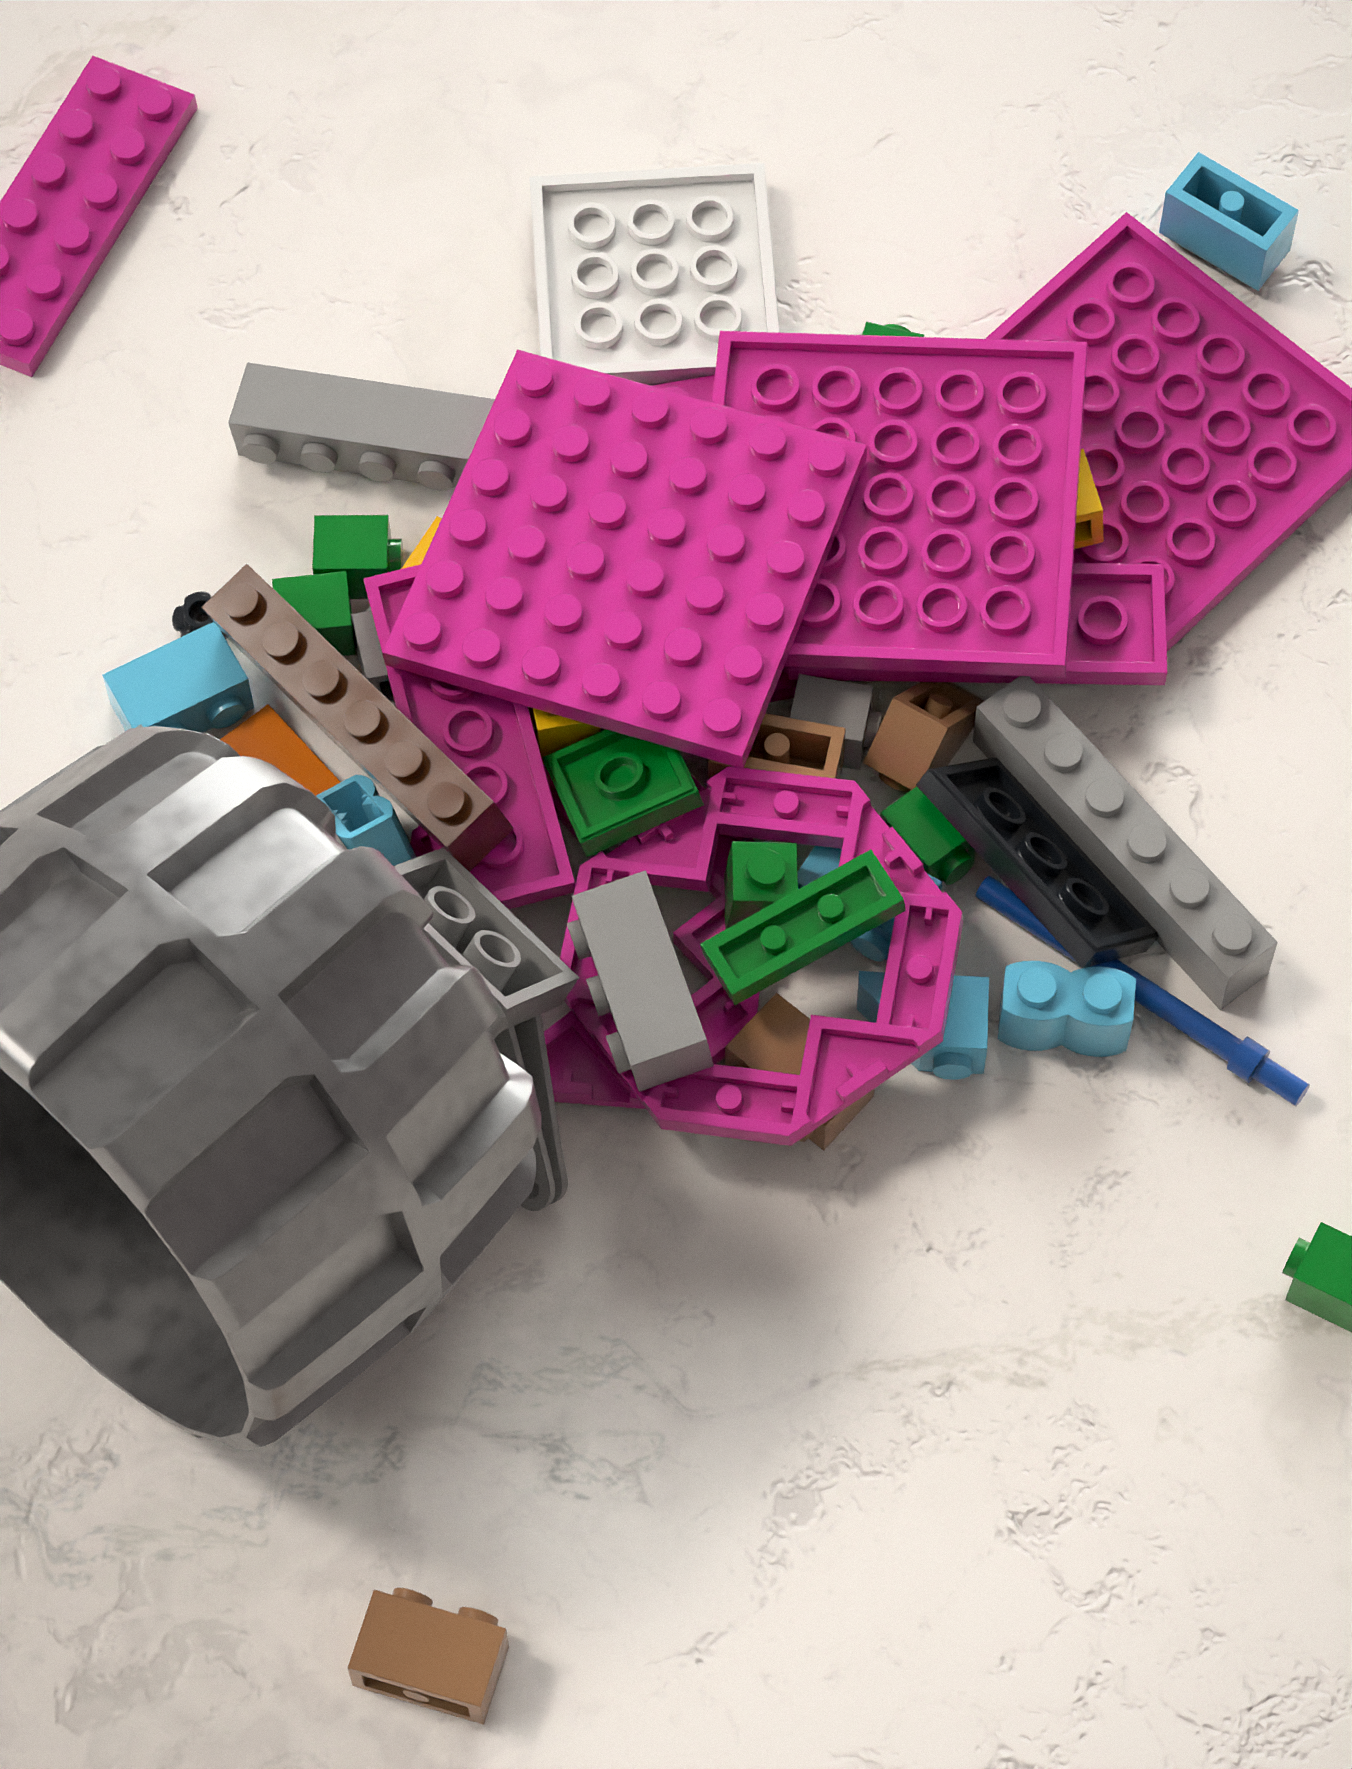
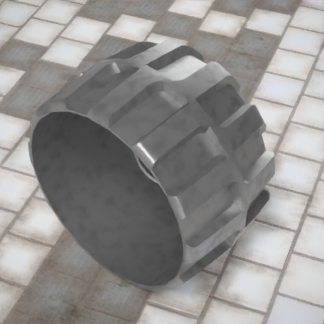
(235, 1087)

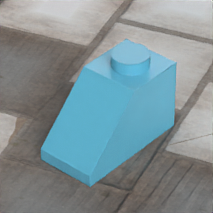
(966, 1027)

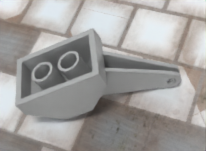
(522, 974)

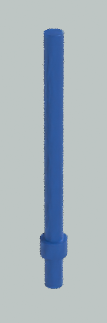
(1244, 1058)

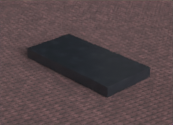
(1038, 861)

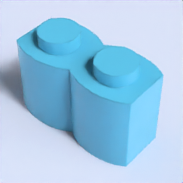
(367, 819)
(1077, 1009)

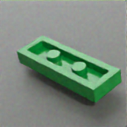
(803, 927)

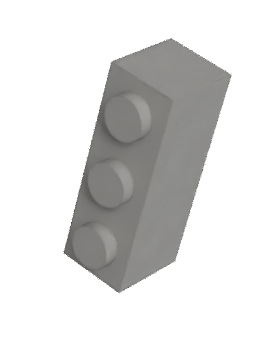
(639, 982)

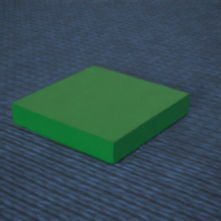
(620, 787)

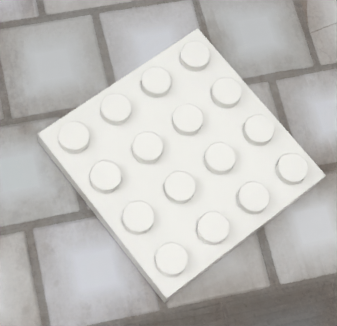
(651, 267)

